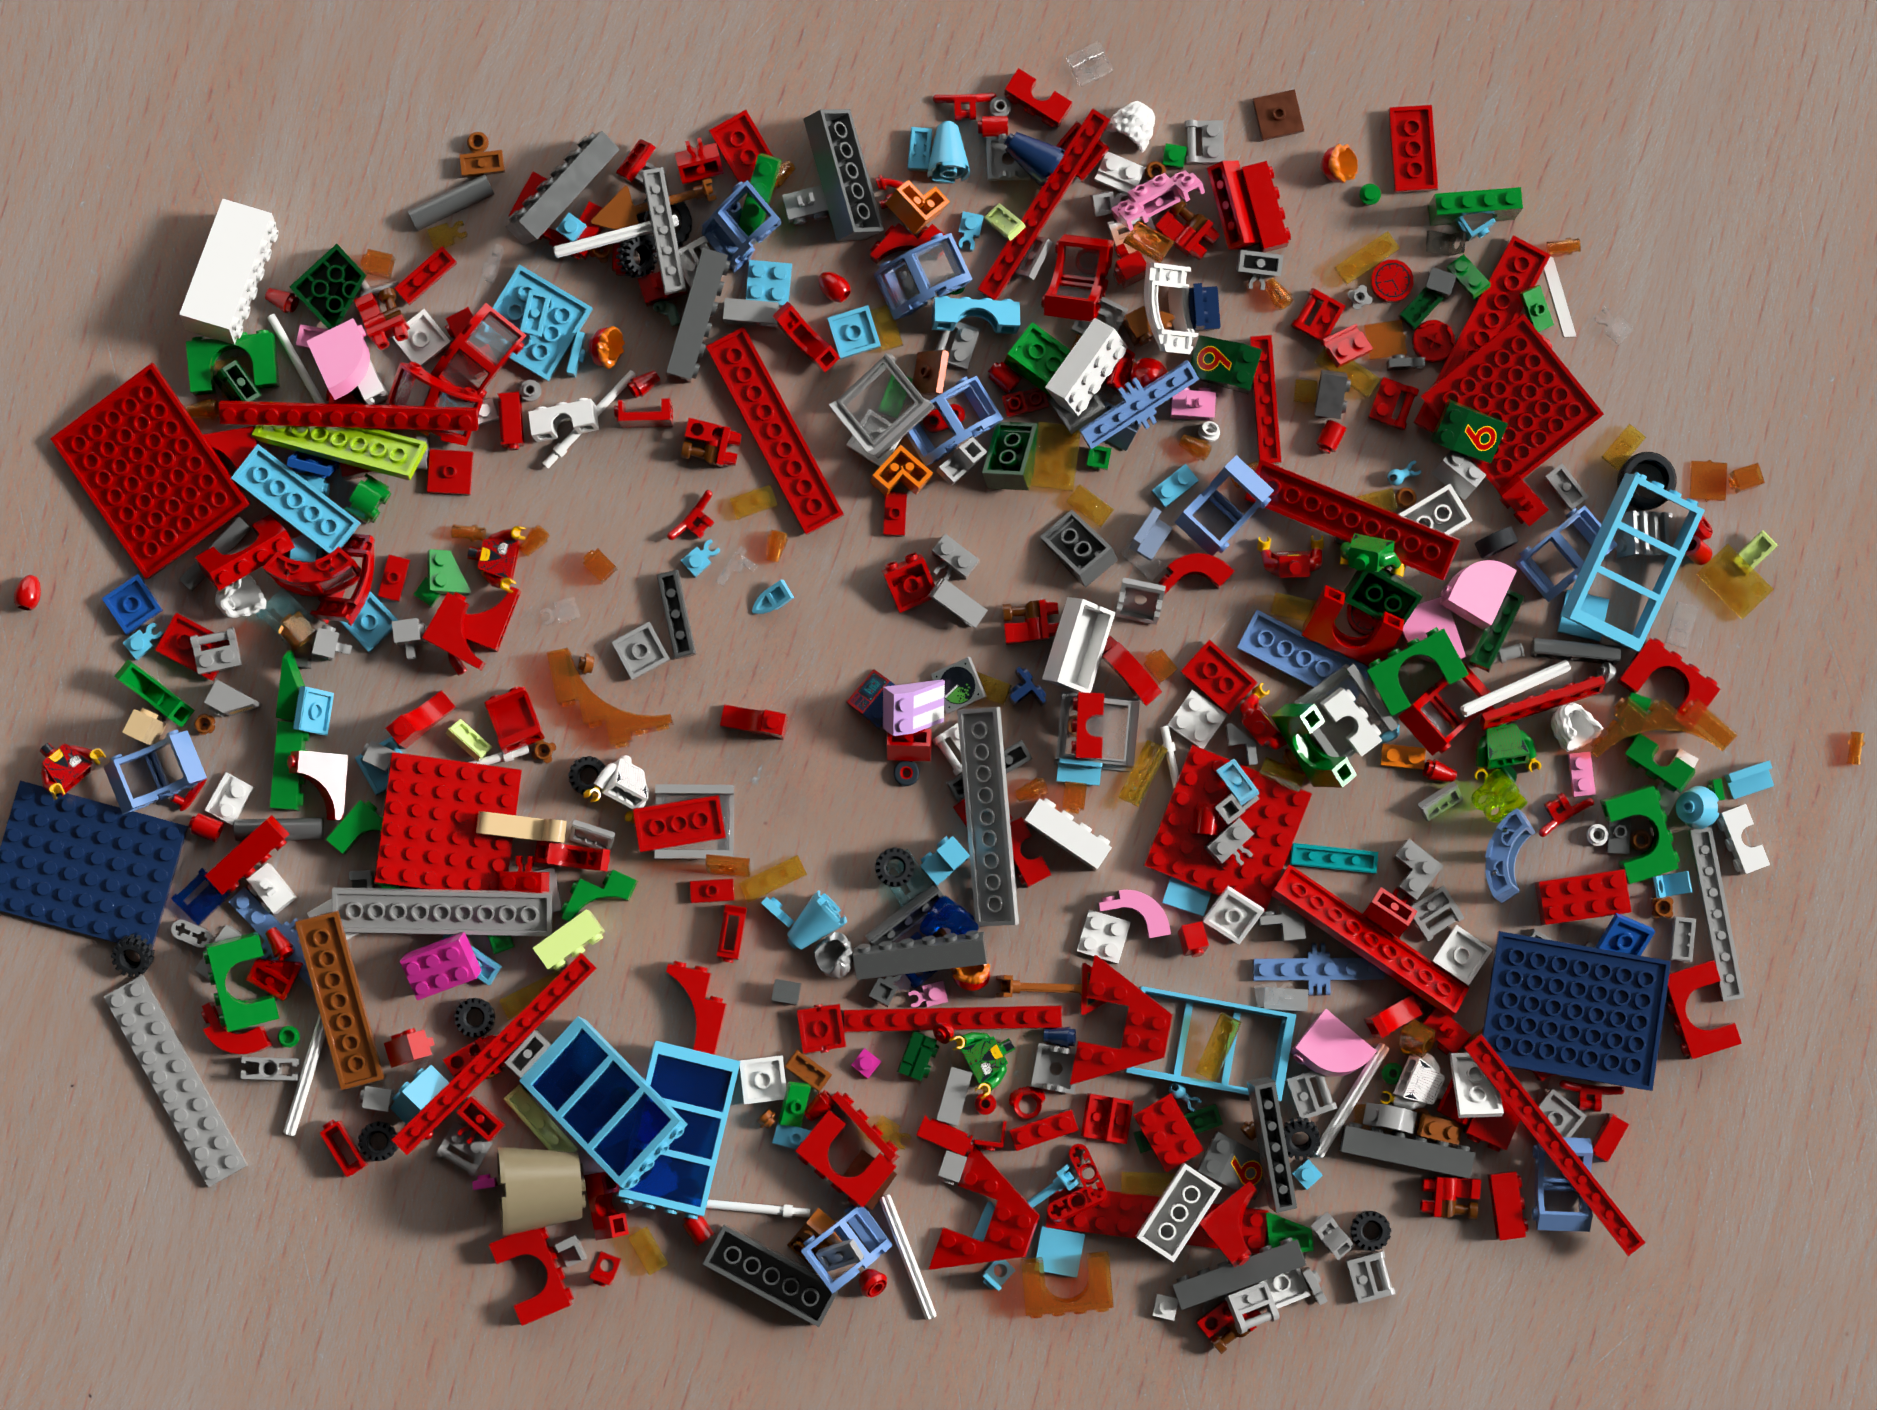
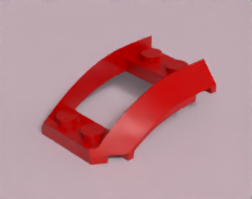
(343, 609)

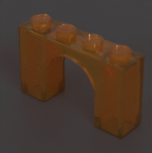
(1095, 1295)

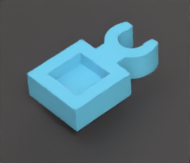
(970, 227)
(698, 560)
(140, 642)
(774, 906)

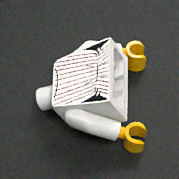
(622, 783)
(1418, 1083)

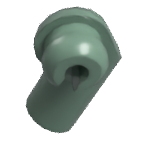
(668, 309)

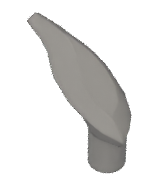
(377, 288)

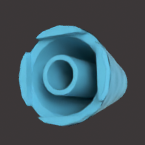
(948, 155)
(815, 921)

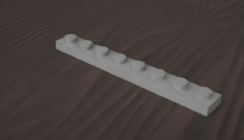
(1716, 913)

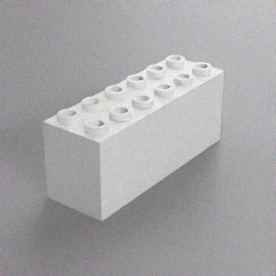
(229, 272)

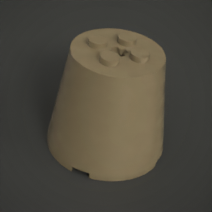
(539, 1188)

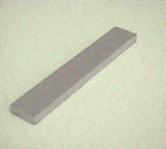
(663, 231)

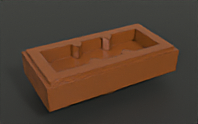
(808, 1070)

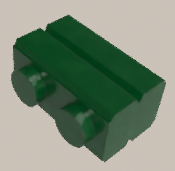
(236, 383)
(917, 1056)

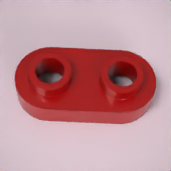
(941, 425)

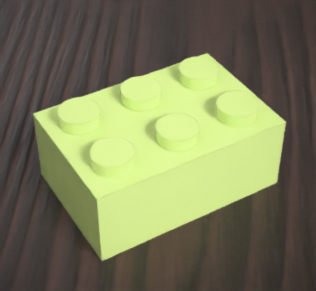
(569, 940)

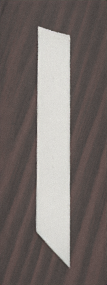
(1559, 299)

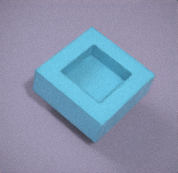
(571, 227)
(1307, 1174)

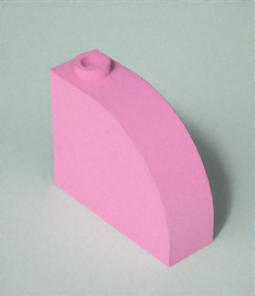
(341, 357)
(1478, 591)
(1427, 617)
(1331, 1047)

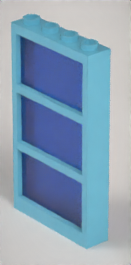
(701, 1093)
(603, 1103)

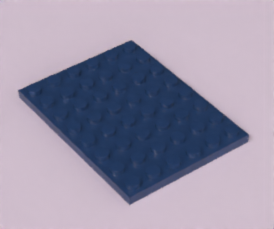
(87, 865)
(1576, 1010)

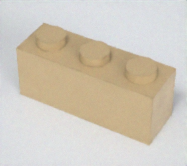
(145, 726)

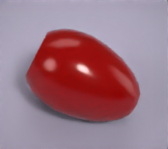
(834, 286)
(27, 593)

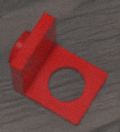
(990, 1145)
(601, 1277)

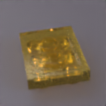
(1055, 457)
(1735, 581)

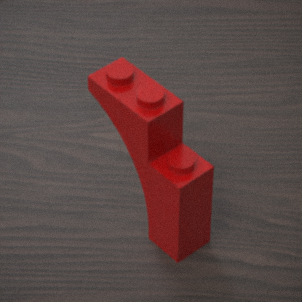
(708, 1012)

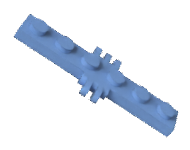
(1138, 404)
(254, 913)
(1316, 968)

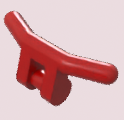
(970, 99)
(689, 519)
(1557, 819)
(1597, 1091)

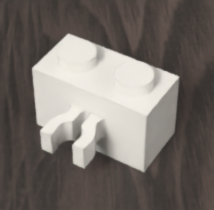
(271, 889)

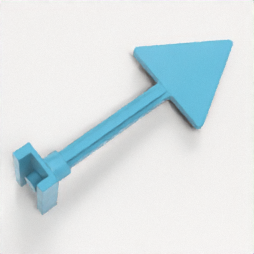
(1063, 1180)

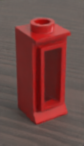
(511, 420)
(728, 955)
(331, 1128)
(945, 1136)

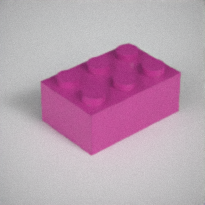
(440, 966)

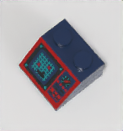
(869, 698)

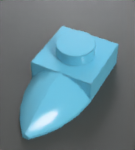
(773, 598)

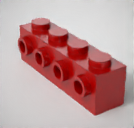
(1233, 205)
(1265, 206)
(247, 854)

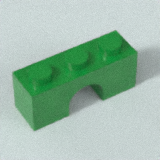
(1674, 776)

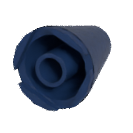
(1034, 156)

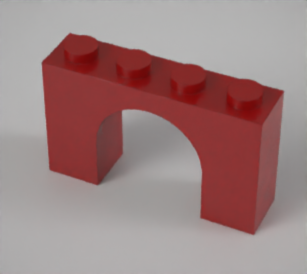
(552, 235)
(227, 569)
(1321, 628)
(1655, 656)
(1695, 1040)
(815, 1151)
(555, 1294)

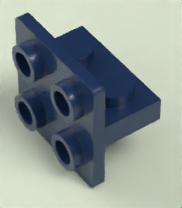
(1204, 307)
(1020, 691)

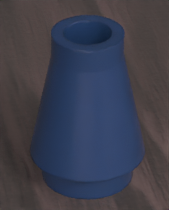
(1060, 1036)

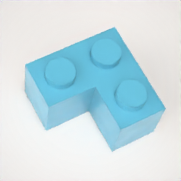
(945, 860)
(416, 1095)

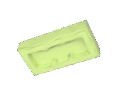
(1004, 222)
(1757, 549)
(469, 740)

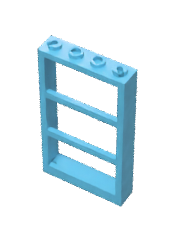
(1600, 546)
(1281, 1055)

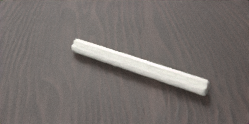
(606, 238)
(1515, 688)
(305, 1079)
(1351, 1099)
(908, 1257)

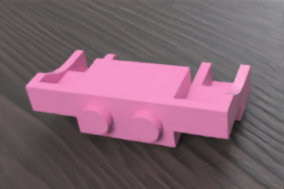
(1155, 196)

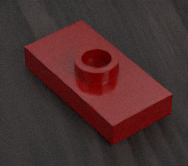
(635, 160)
(1121, 371)
(895, 514)
(394, 578)
(712, 890)

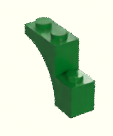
(155, 693)
(584, 892)

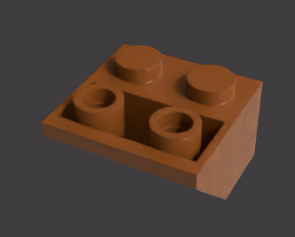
(1138, 326)
(815, 1225)

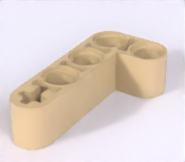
(521, 827)

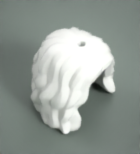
(1134, 121)
(240, 598)
(1574, 726)

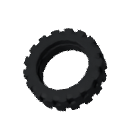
(685, 228)

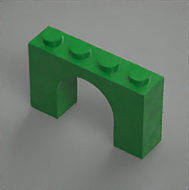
(1502, 203)
(204, 353)
(1435, 646)
(1295, 725)
(358, 821)
(1660, 856)
(236, 1012)

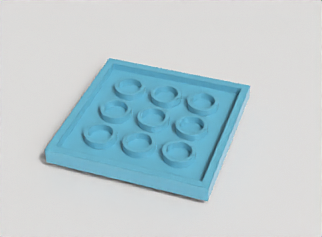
(563, 320)

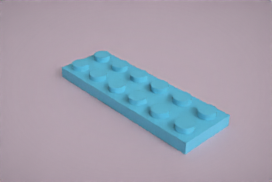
(295, 500)

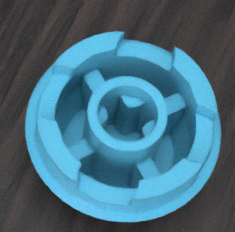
(1697, 807)

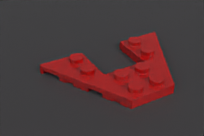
(1144, 1032)
(1009, 1227)

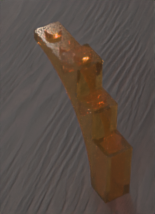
(1663, 716)
(619, 723)

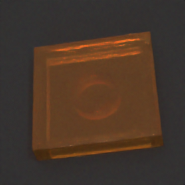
(1148, 242)
(728, 865)

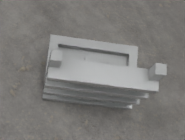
(1630, 545)

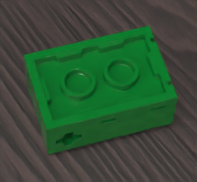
(1037, 356)

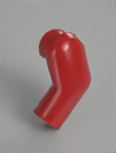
(457, 664)

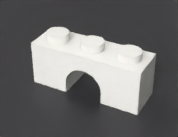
(546, 420)
(1364, 735)
(1746, 858)

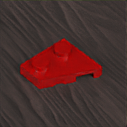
(274, 976)

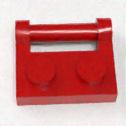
(1324, 319)
(1386, 401)

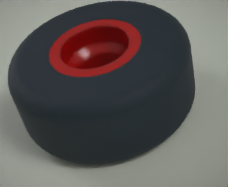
(900, 778)

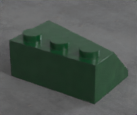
(330, 286)

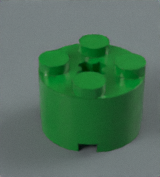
(368, 498)

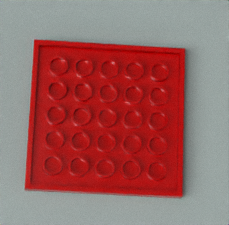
(1525, 386)
(1272, 819)
(432, 823)

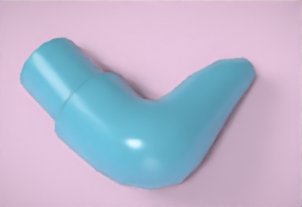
(1389, 736)

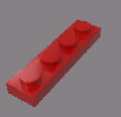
(860, 1119)

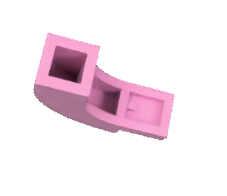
(1152, 913)

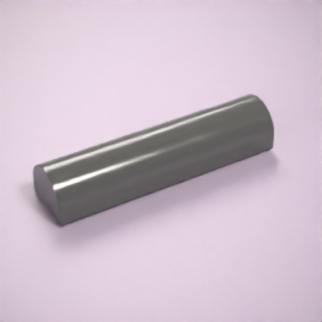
(451, 202)
(223, 544)
(676, 614)
(1575, 651)
(1014, 757)
(297, 828)
(905, 917)

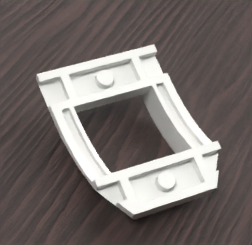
(1174, 278)

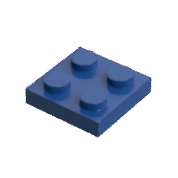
(305, 462)
(132, 604)
(1625, 936)

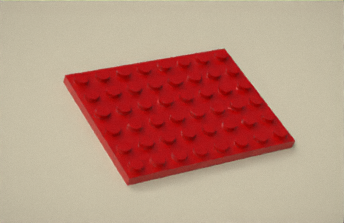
(150, 471)

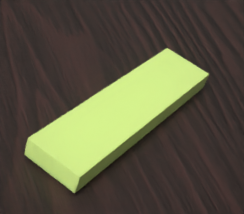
(538, 1121)

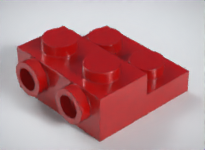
(909, 581)

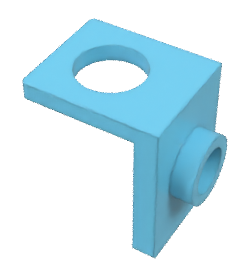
(1480, 231)
(1672, 884)
(994, 1281)

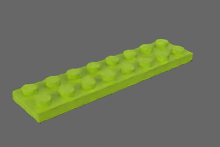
(357, 447)

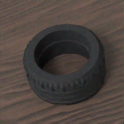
(1662, 465)

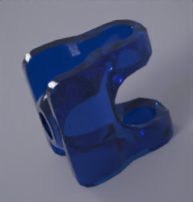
(948, 915)

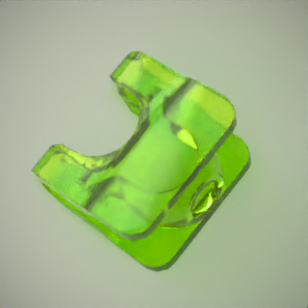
(1501, 793)

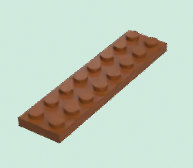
(339, 1000)

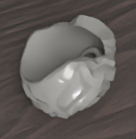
(834, 955)

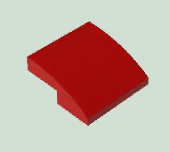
(1107, 1118)

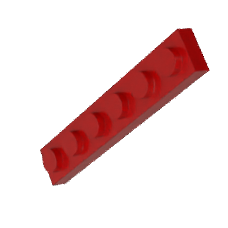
(1266, 402)
(1536, 704)

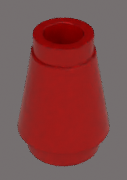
(283, 300)
(642, 384)
(1438, 771)
(279, 944)
(820, 1105)

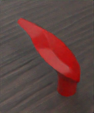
(185, 802)

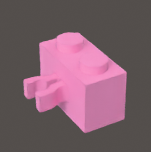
(1193, 404)

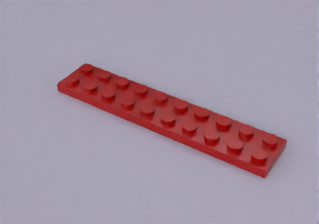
(1496, 308)
(775, 430)
(1348, 515)
(1370, 941)
(1126, 1213)

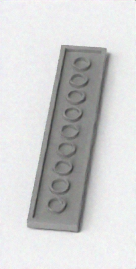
(988, 816)
(443, 911)
(175, 1081)

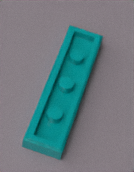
(1334, 858)

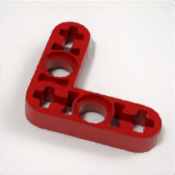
(1085, 1192)

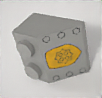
(227, 700)

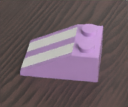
(913, 707)

